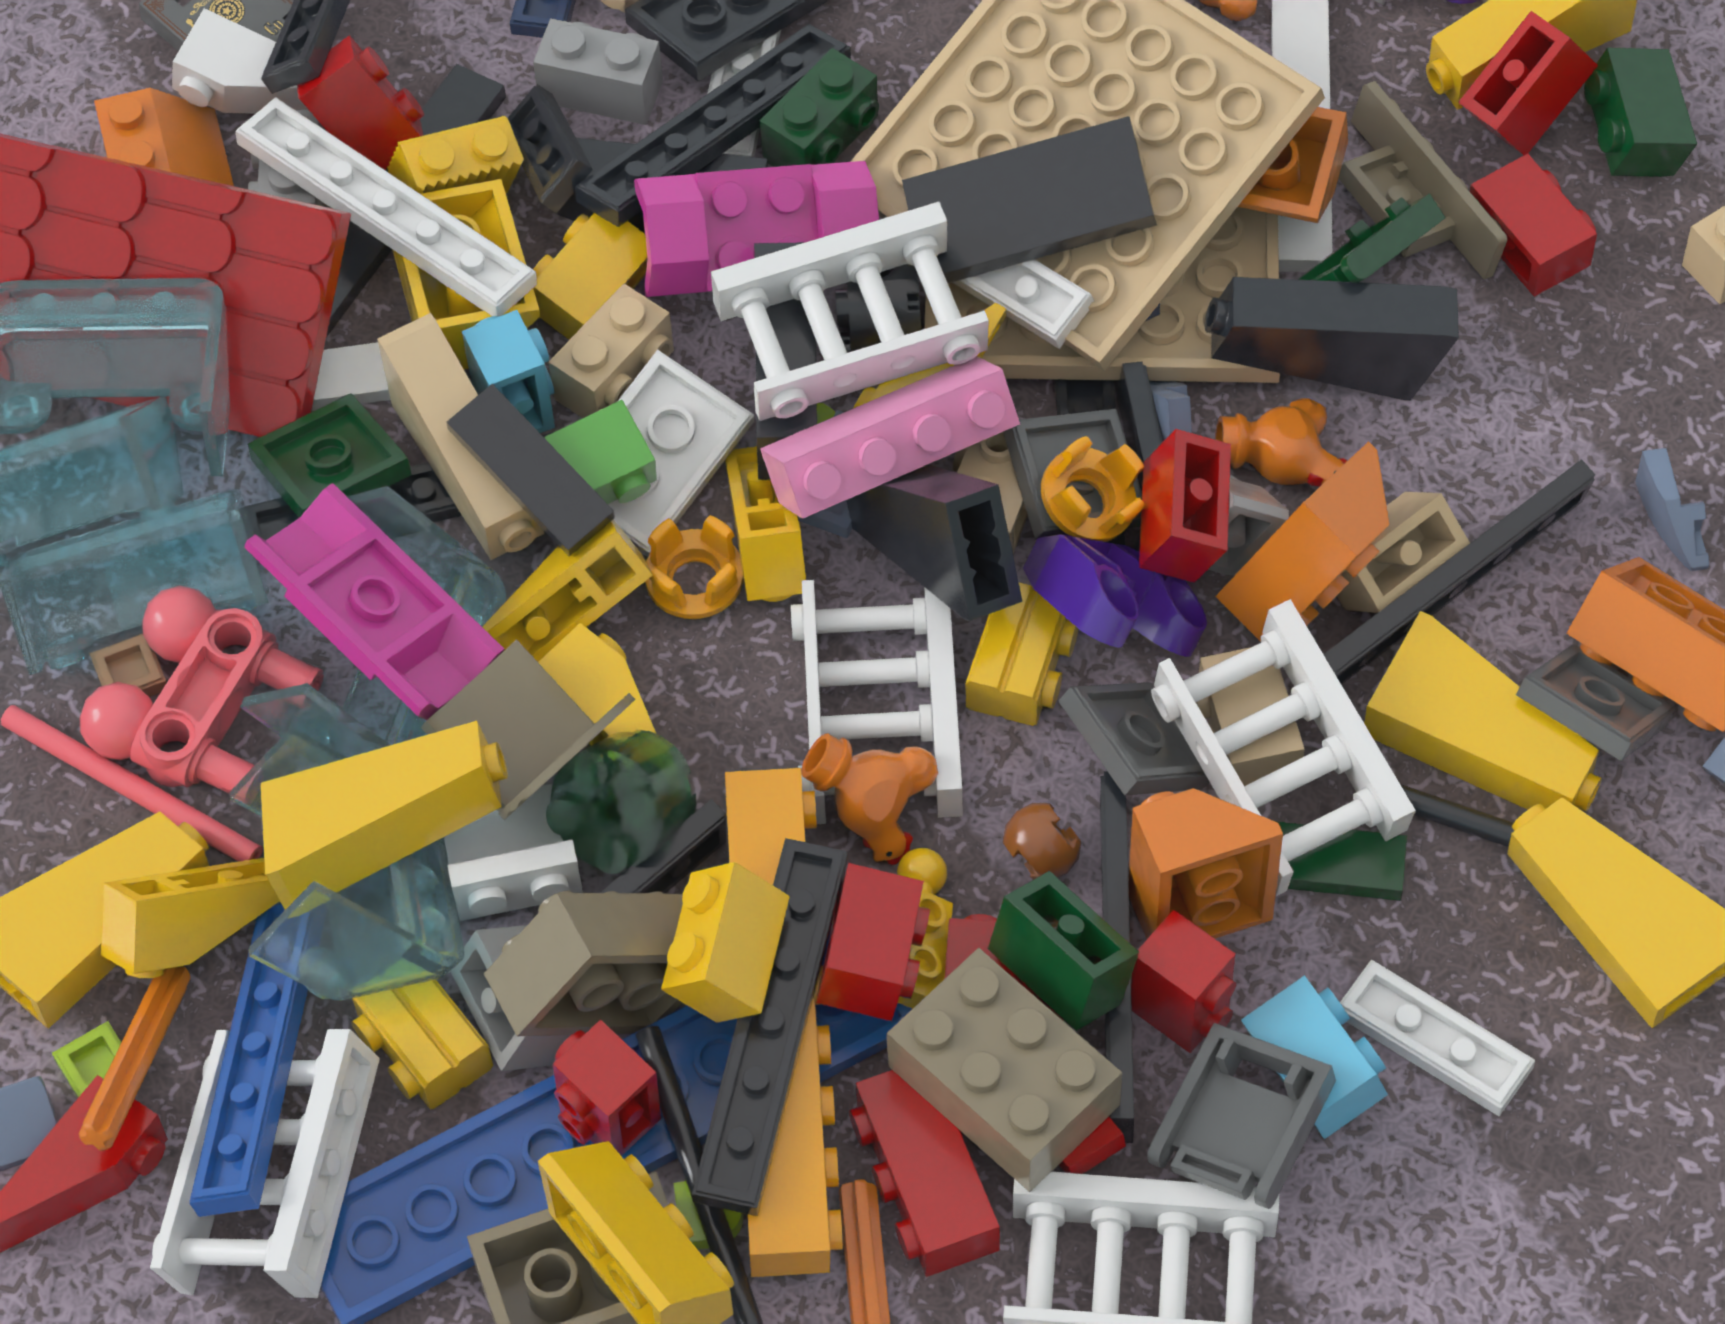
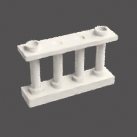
(843, 257)
(929, 669)
(1315, 696)
(307, 1196)
(1114, 1207)

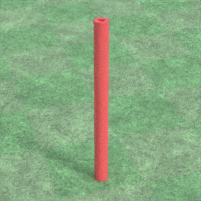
(128, 783)

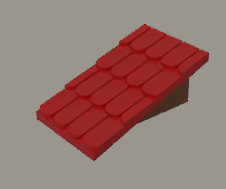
(120, 220)

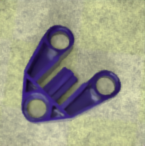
(1108, 593)

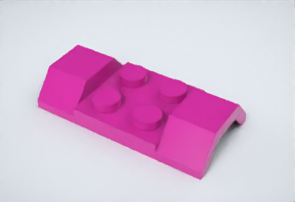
(717, 216)
(376, 603)

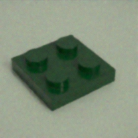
(328, 447)

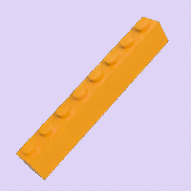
(793, 1219)

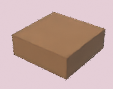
(130, 663)

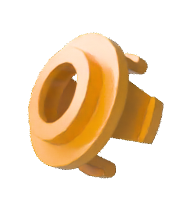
(1108, 473)
(708, 545)

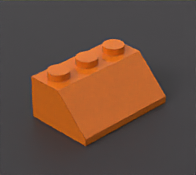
(164, 134)
(1305, 171)
(1314, 546)
(1659, 635)
(1203, 862)

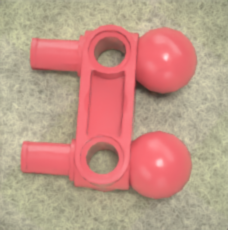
(199, 696)

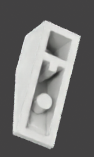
(224, 67)

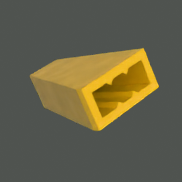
(1471, 42)
(1466, 720)
(376, 808)
(1629, 912)
(56, 919)

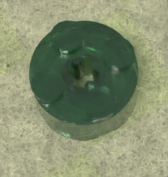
(621, 799)

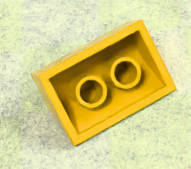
(486, 211)
(632, 1239)

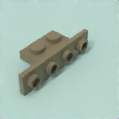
(1411, 169)

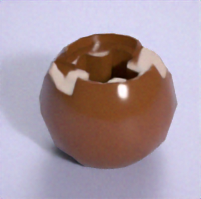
(1041, 841)

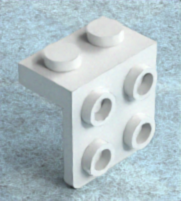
(510, 861)

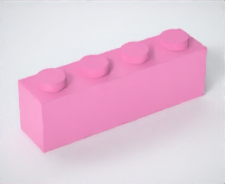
(890, 436)

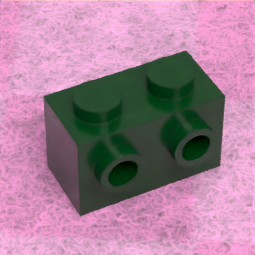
(1640, 112)
(820, 113)
(1063, 950)

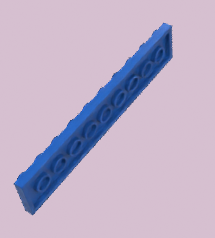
(411, 1216)

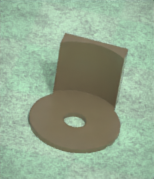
(527, 717)

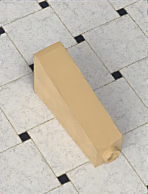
(427, 391)

